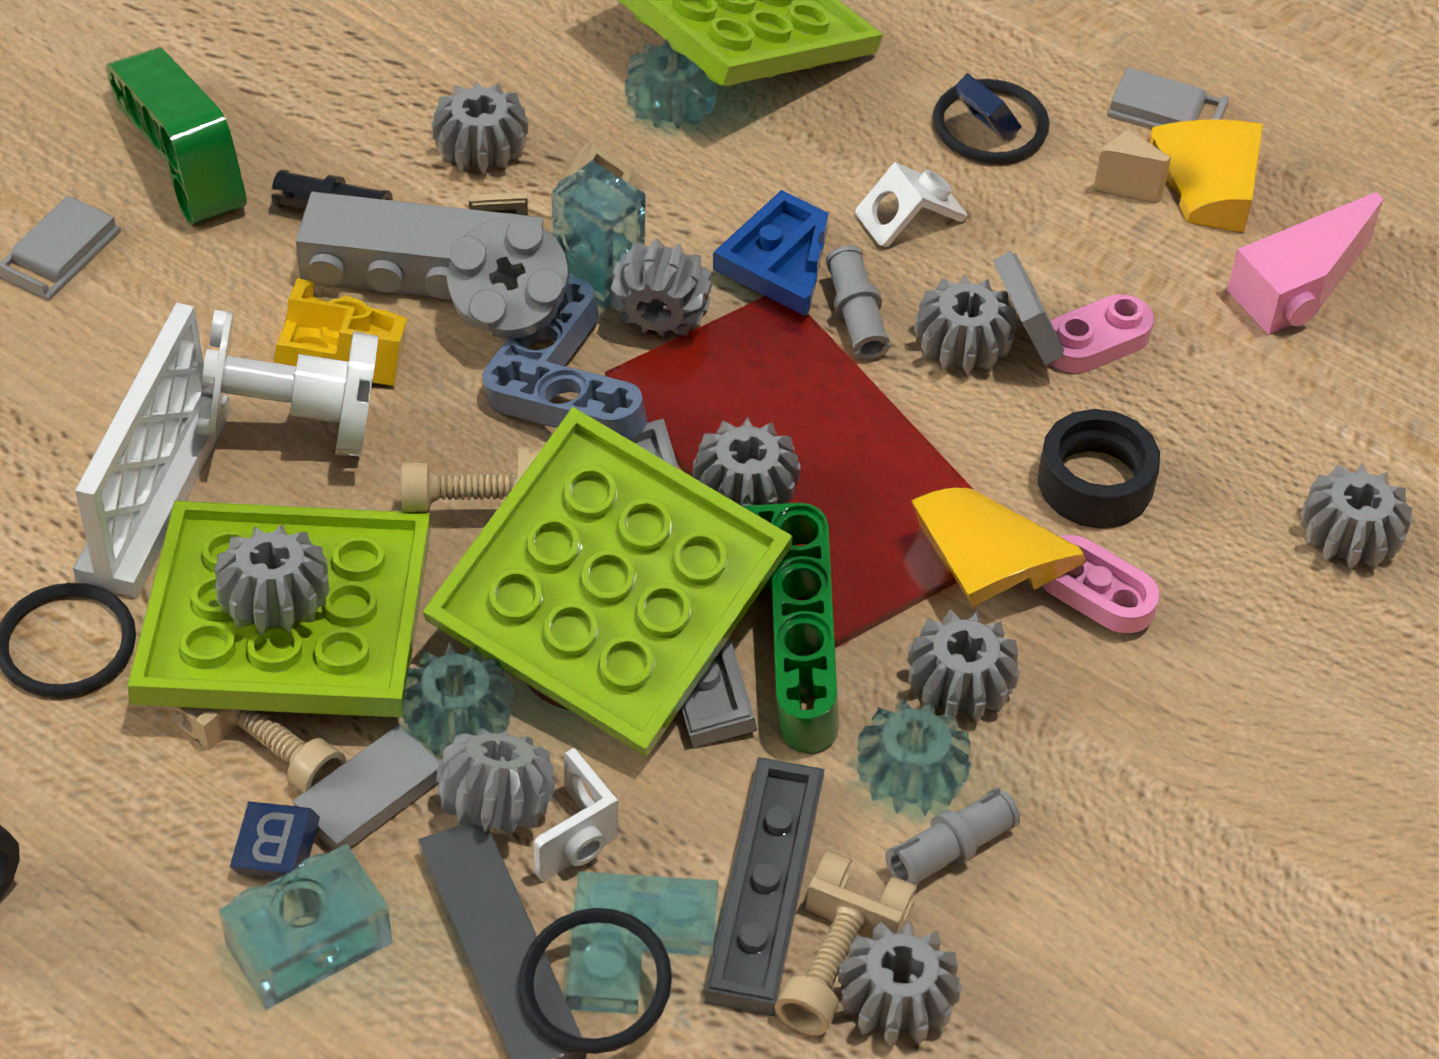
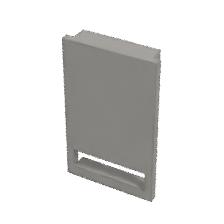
(1157, 101)
(59, 246)

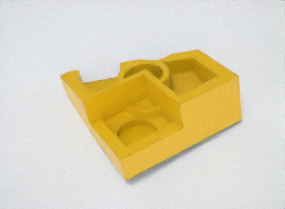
(1212, 168)
(327, 330)
(990, 544)

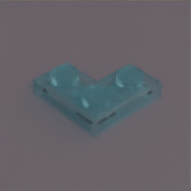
(608, 958)

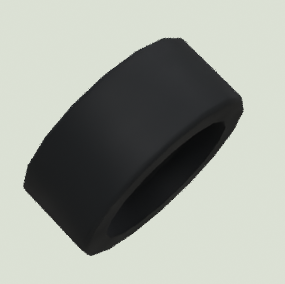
(1103, 433)

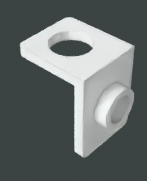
(913, 192)
(583, 834)

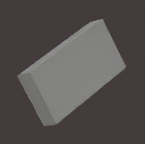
(1029, 307)
(370, 788)

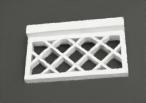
(146, 462)

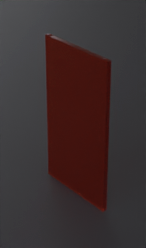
(852, 444)

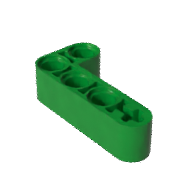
(183, 130)
(803, 627)

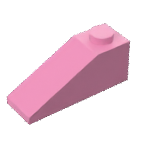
(1297, 269)

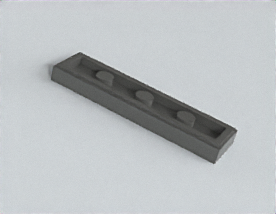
(764, 887)
(495, 938)

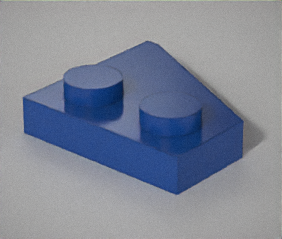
(777, 251)

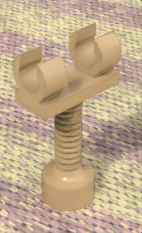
(423, 487)
(305, 760)
(807, 1000)

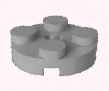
(512, 243)

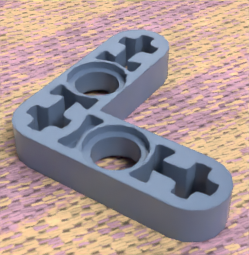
(525, 380)

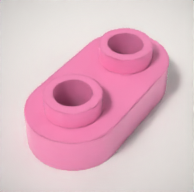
(1103, 332)
(1105, 585)

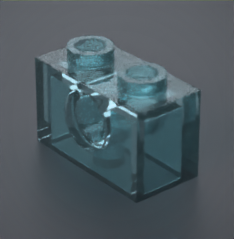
(595, 223)
(288, 957)

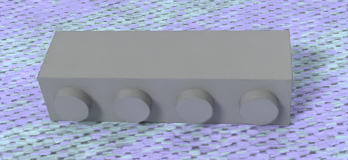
(386, 244)

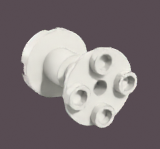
(315, 387)

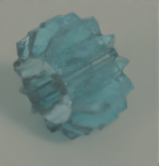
(668, 87)
(456, 697)
(913, 756)

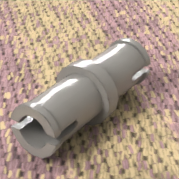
(858, 303)
(953, 837)

